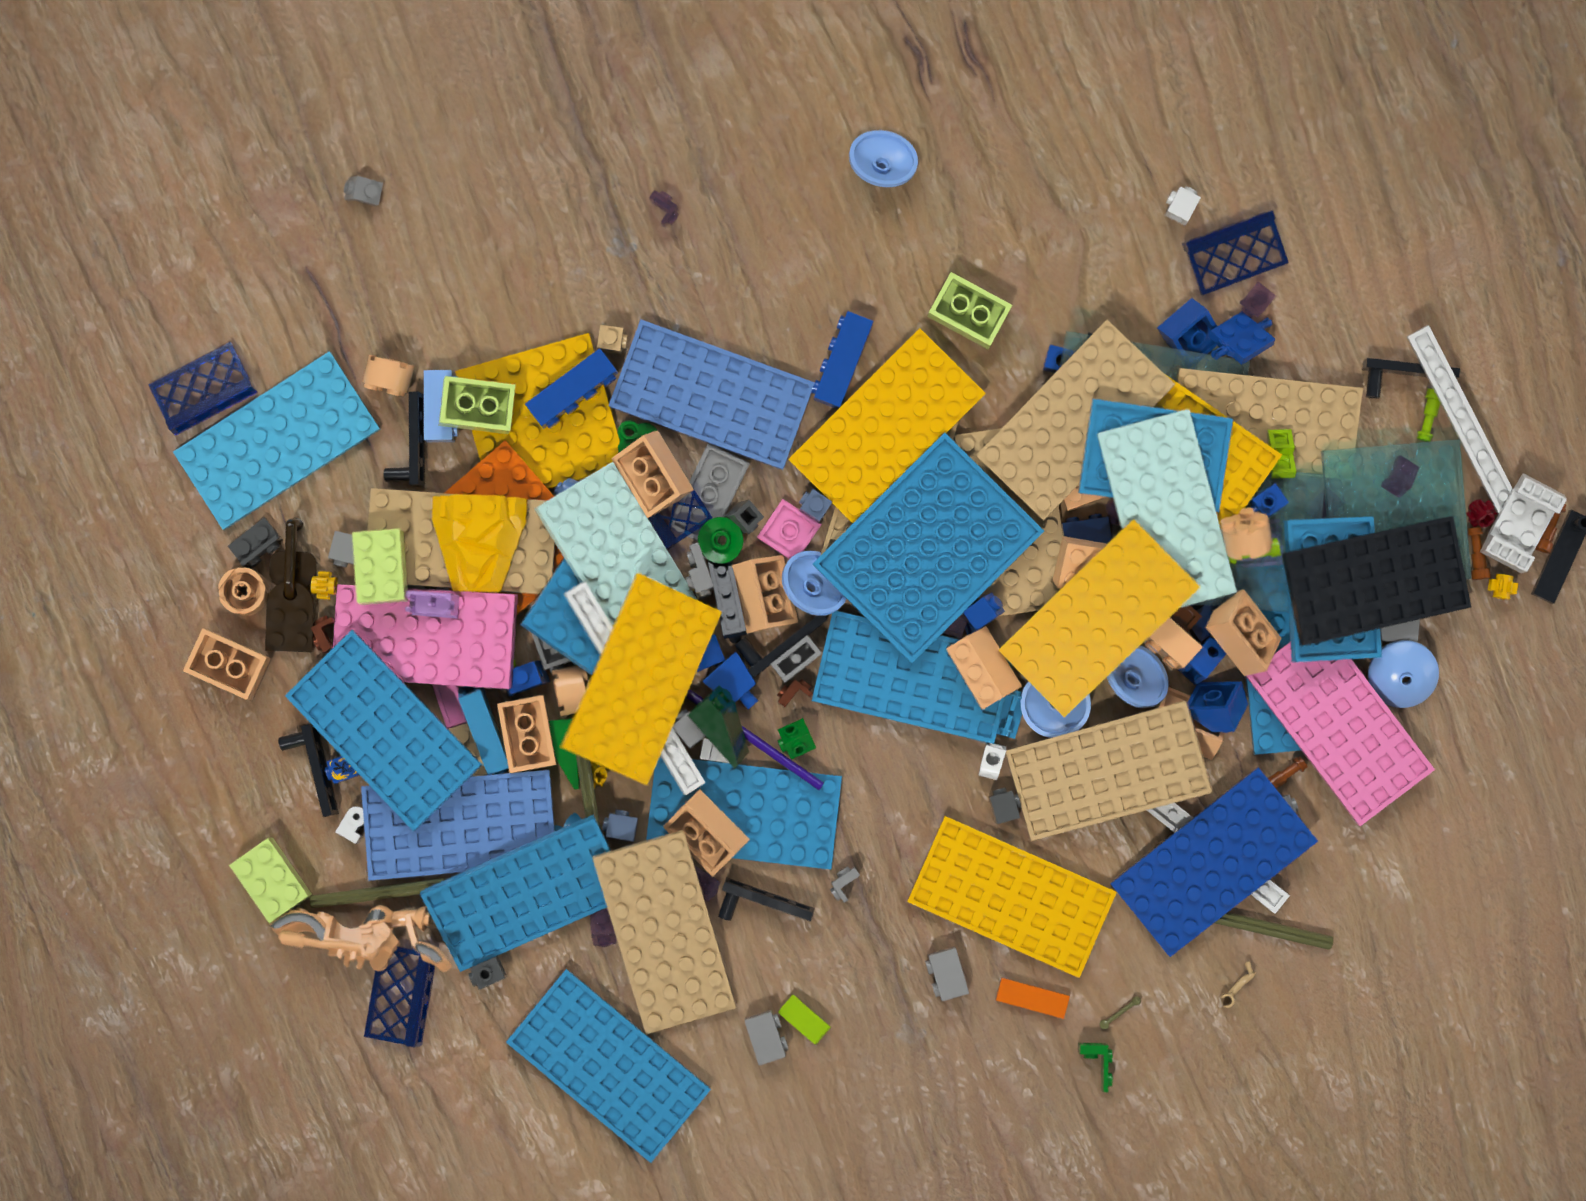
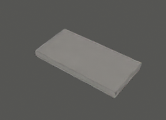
(716, 484)

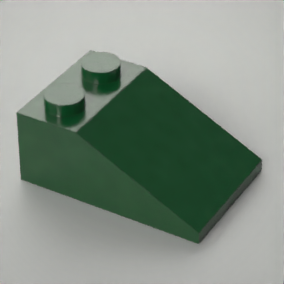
(721, 724)

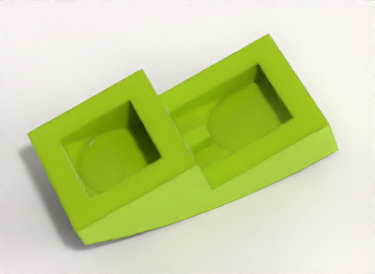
(1283, 442)
(804, 1019)

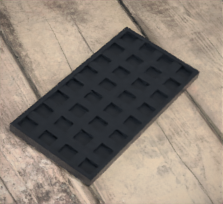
(1376, 580)

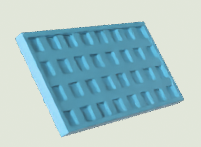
(276, 440)

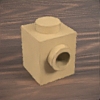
(612, 339)

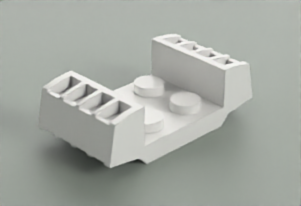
(1522, 523)

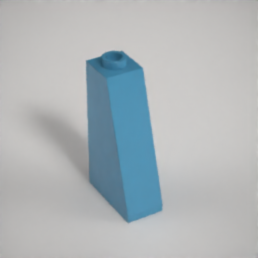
(483, 728)

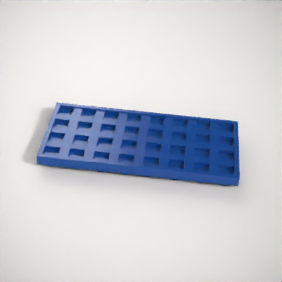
(1214, 862)

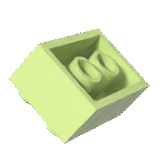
(969, 310)
(476, 405)
(380, 566)
(270, 879)

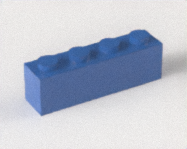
(843, 359)
(572, 388)

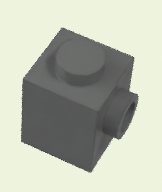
(745, 516)
(1004, 805)
(487, 973)

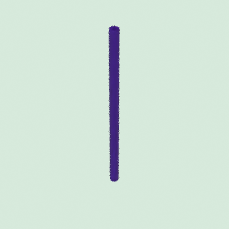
(769, 750)

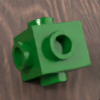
(796, 739)

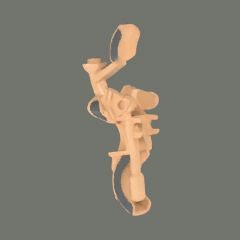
(368, 942)

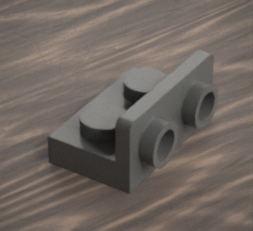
(255, 543)

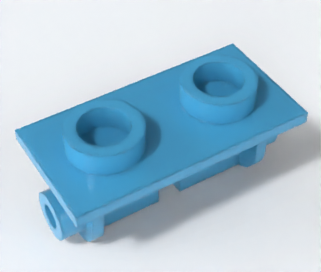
(1010, 715)

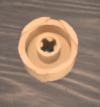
(387, 374)
(1247, 534)
(230, 592)
(569, 688)

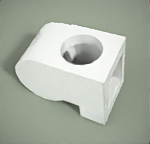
(710, 752)
(992, 760)
(351, 824)

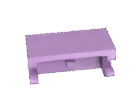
(433, 604)

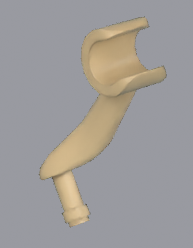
(1239, 984)

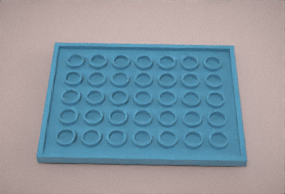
(928, 547)

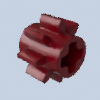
(1481, 513)

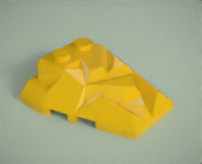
(478, 538)

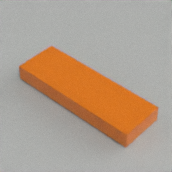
(1032, 998)

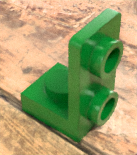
(1091, 1051)

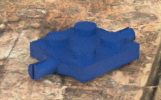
(1241, 338)

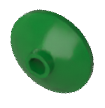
(709, 540)

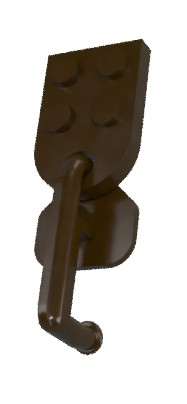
(286, 619)

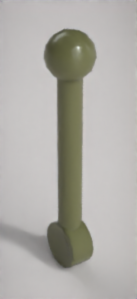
(1104, 1024)

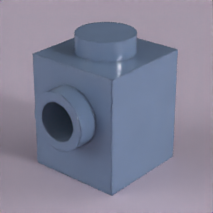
(815, 505)
(620, 825)

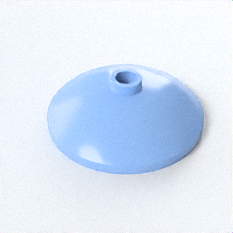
(883, 158)
(800, 575)
(1402, 660)
(1140, 679)
(1046, 719)

